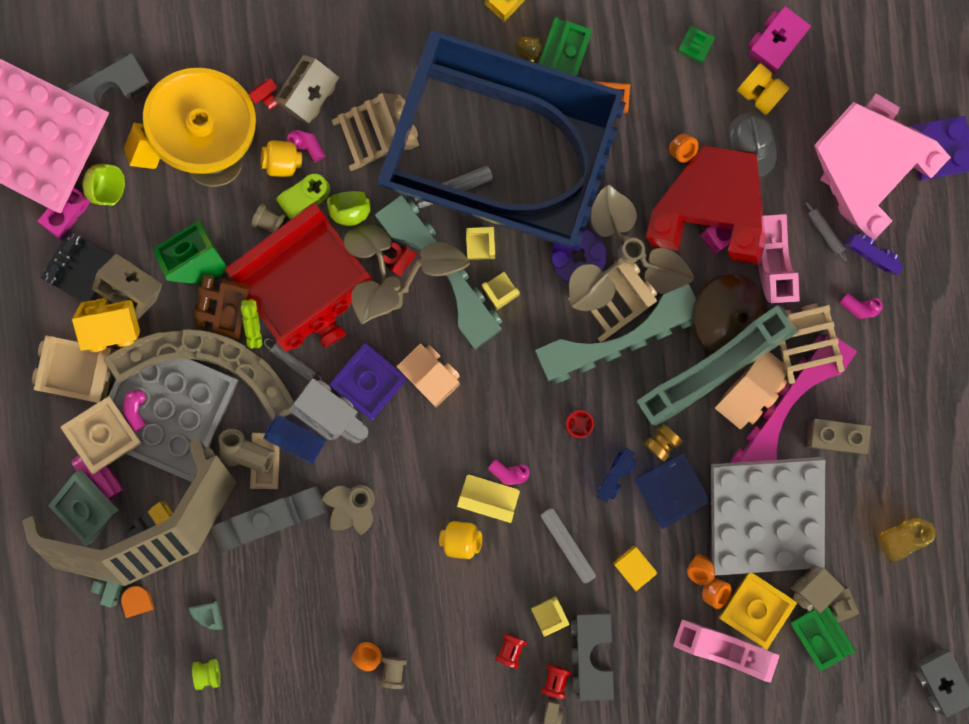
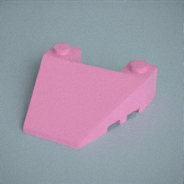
(868, 158)

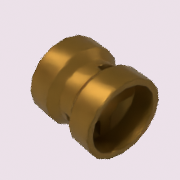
(663, 442)

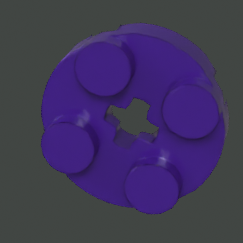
(593, 252)

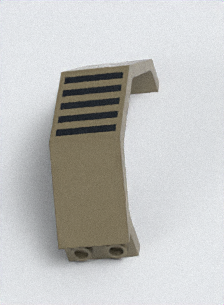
(154, 547)

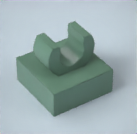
(110, 591)

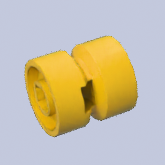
(765, 99)

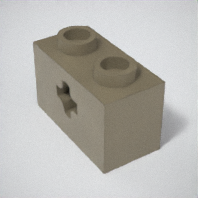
(310, 76)
(123, 281)
(838, 436)
(816, 589)

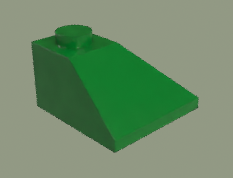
(190, 256)

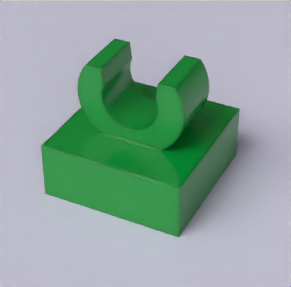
(696, 44)

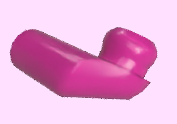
(308, 142)
(861, 309)
(131, 407)
(509, 475)

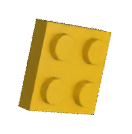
(757, 610)

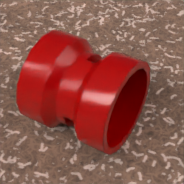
(331, 333)
(583, 422)

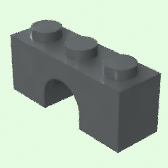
(123, 74)
(590, 630)

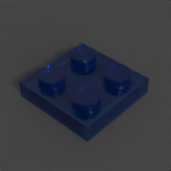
(672, 490)

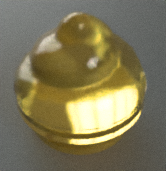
(528, 47)

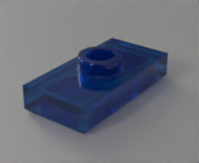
(294, 439)

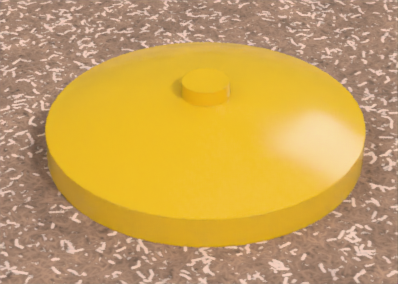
(199, 120)

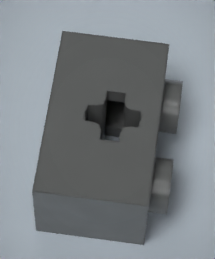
(956, 690)

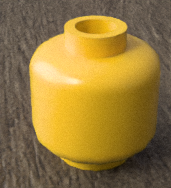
(280, 158)
(461, 540)

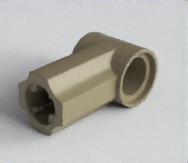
(237, 450)

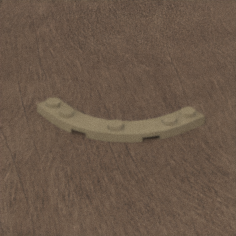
(208, 348)

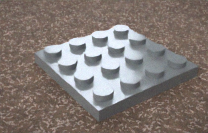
(180, 406)
(768, 515)

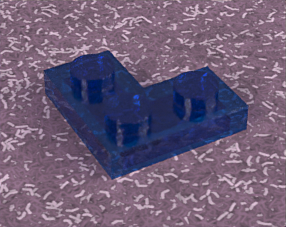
(622, 465)

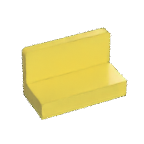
(488, 498)

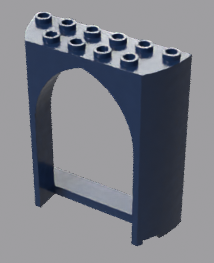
(573, 104)

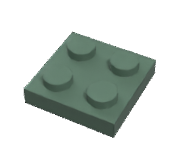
(83, 507)

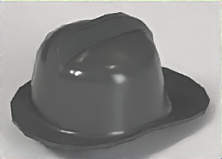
(754, 135)

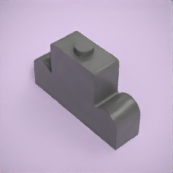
(268, 519)

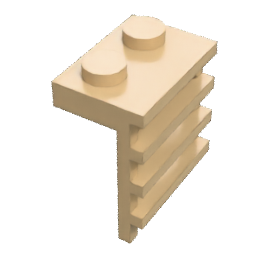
(385, 115)
(634, 293)
(809, 321)

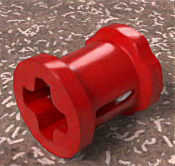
(510, 650)
(550, 688)

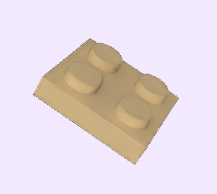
(100, 435)

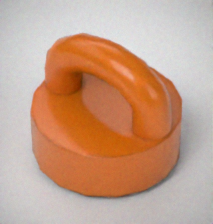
(683, 148)
(701, 570)
(717, 593)
(367, 656)

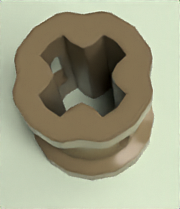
(267, 219)
(392, 672)

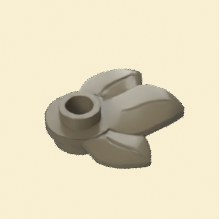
(347, 510)

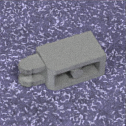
(328, 413)

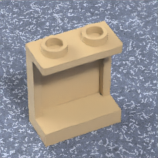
(72, 372)

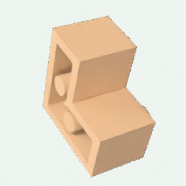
(429, 375)
(753, 390)

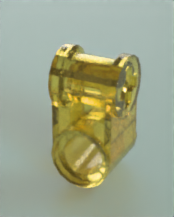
(902, 541)

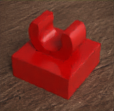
(263, 92)
(401, 260)

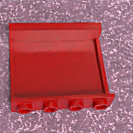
(299, 277)

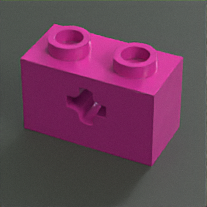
(788, 28)

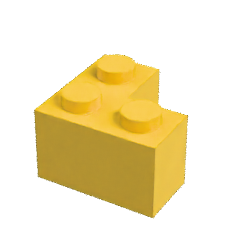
(105, 324)

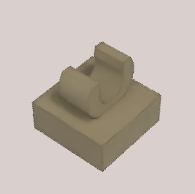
(844, 606)

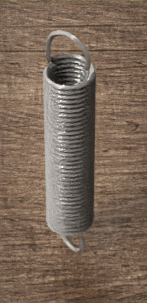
(826, 232)
(292, 361)

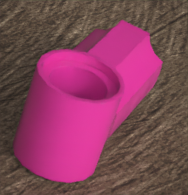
(103, 479)

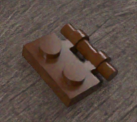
(227, 317)

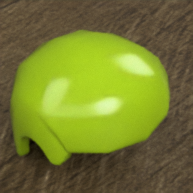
(103, 184)
(348, 207)

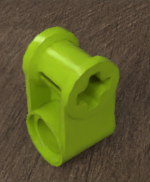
(301, 195)

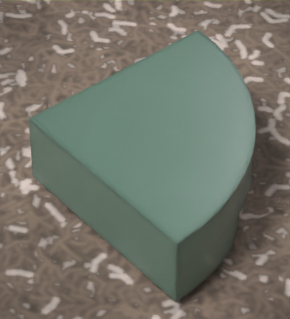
(207, 615)

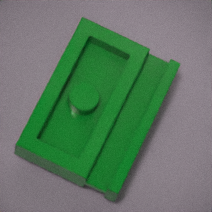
(565, 46)
(823, 637)

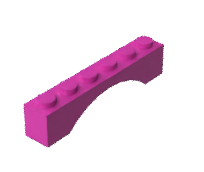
(764, 439)

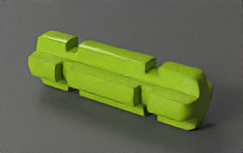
(251, 323)

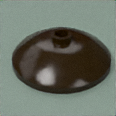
(719, 306)

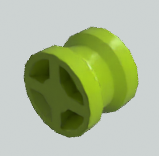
(206, 674)

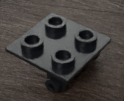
(75, 266)

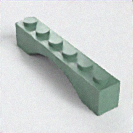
(405, 227)
(740, 352)
(565, 356)

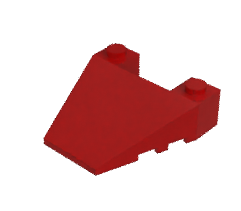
(715, 191)

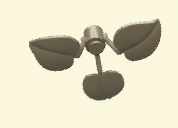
(617, 214)
(374, 300)

